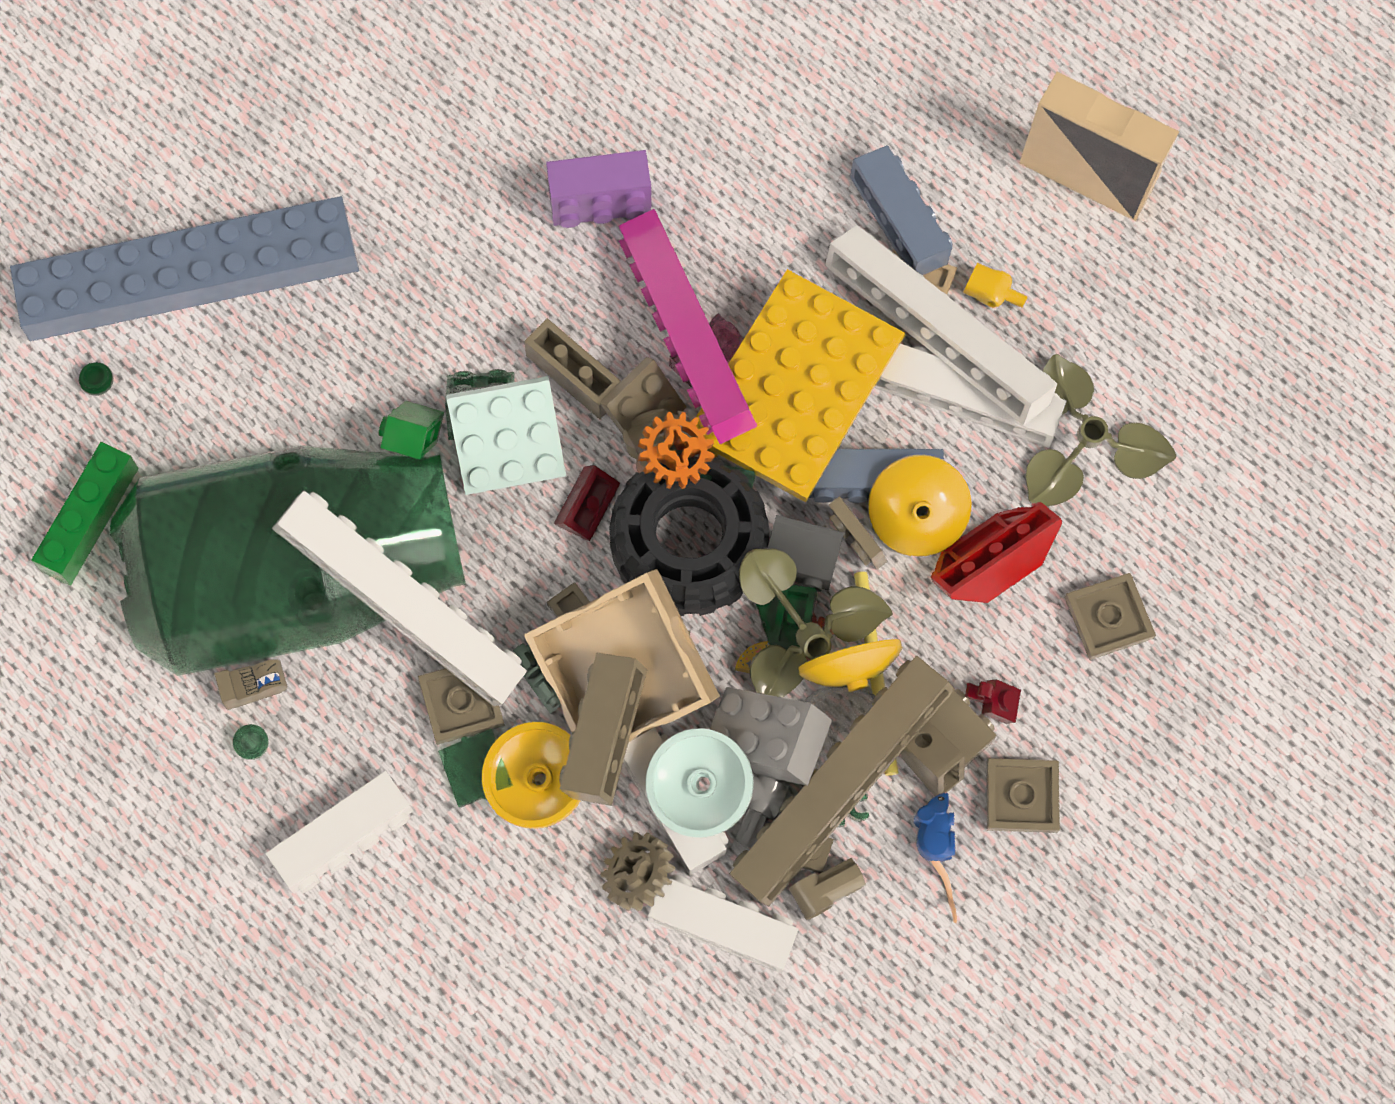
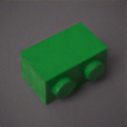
(411, 429)

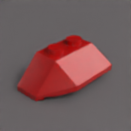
(997, 553)

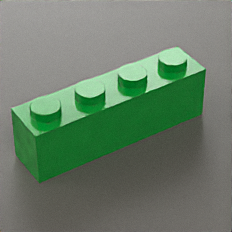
(85, 513)

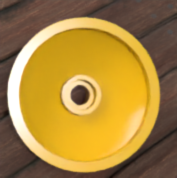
(917, 483)
(852, 665)
(527, 752)

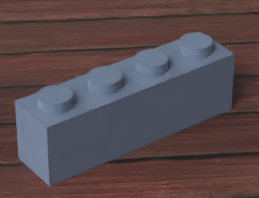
(900, 210)
(855, 471)

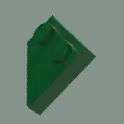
(778, 623)

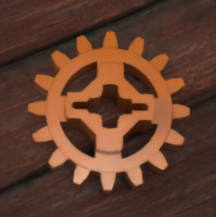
(673, 435)

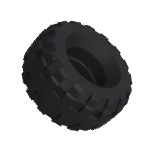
(693, 583)

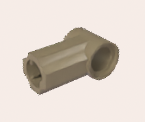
(819, 892)

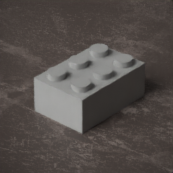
(774, 732)

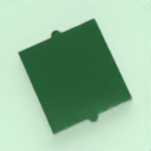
(464, 767)

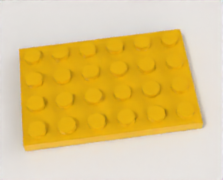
(805, 382)

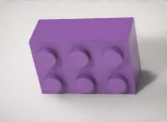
(599, 188)

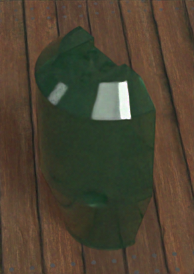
(226, 589)

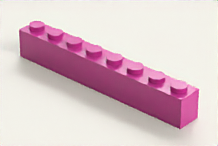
(687, 328)

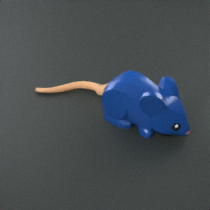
(936, 840)

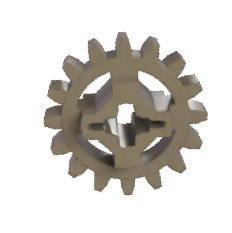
(637, 871)

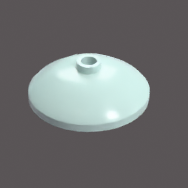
(675, 779)

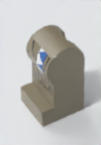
(250, 683)

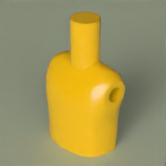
(992, 287)

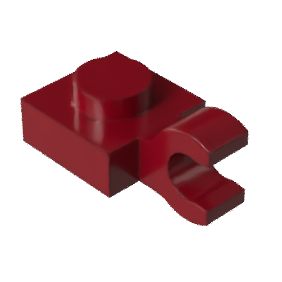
(998, 699)

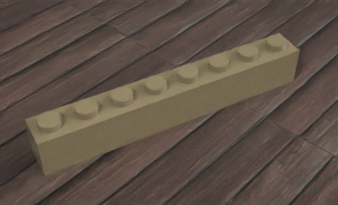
(842, 780)

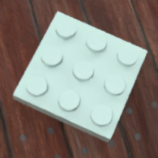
(506, 435)

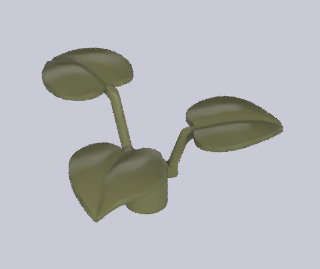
(1139, 447)
(854, 617)

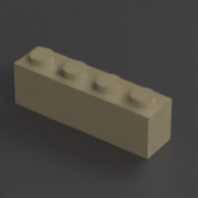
(603, 729)

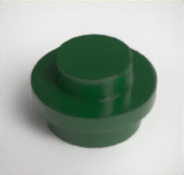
(96, 378)

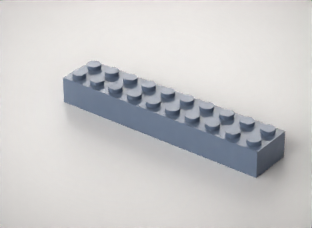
(183, 268)

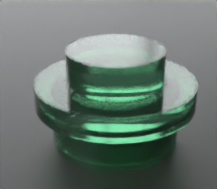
(250, 742)

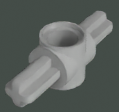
(764, 804)

